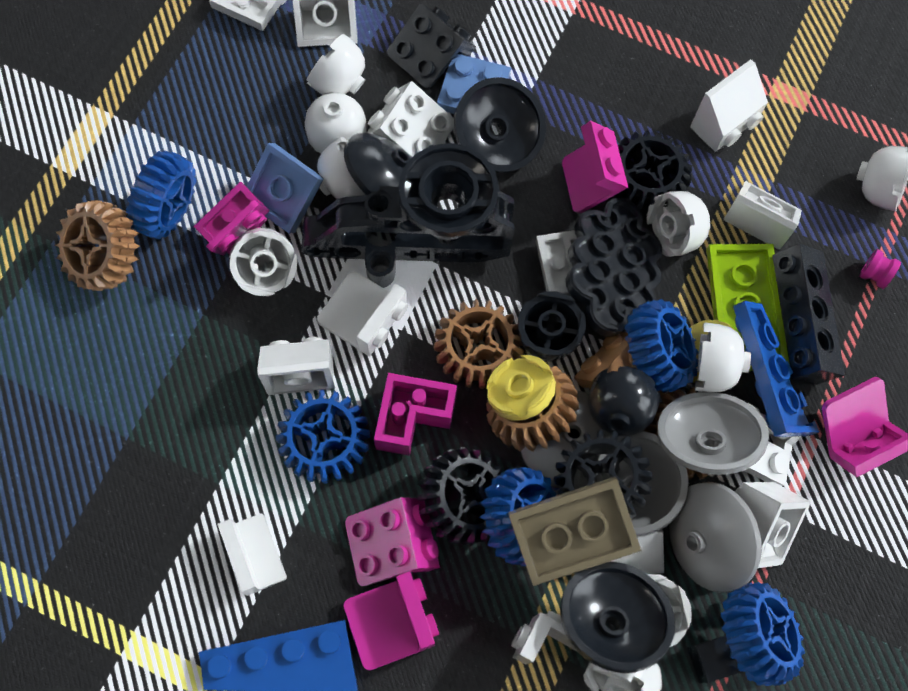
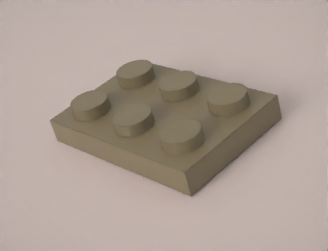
(574, 531)

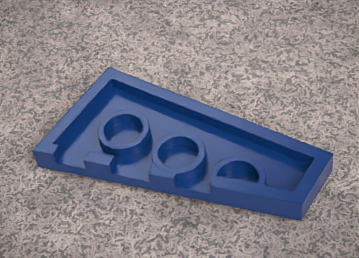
(772, 373)
(290, 661)

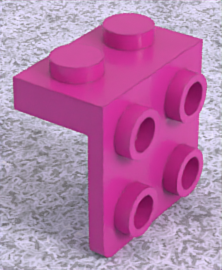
(594, 169)
(231, 218)
(860, 428)
(391, 541)
(390, 622)

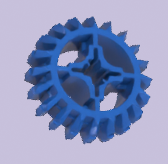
(161, 194)
(662, 345)
(337, 440)
(504, 498)
(762, 634)

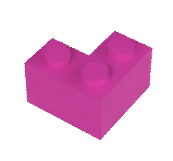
(411, 402)

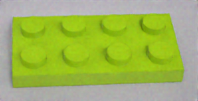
(742, 275)

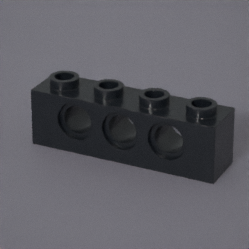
(808, 315)

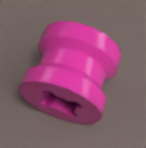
(880, 269)

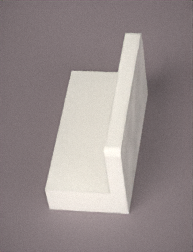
(252, 553)

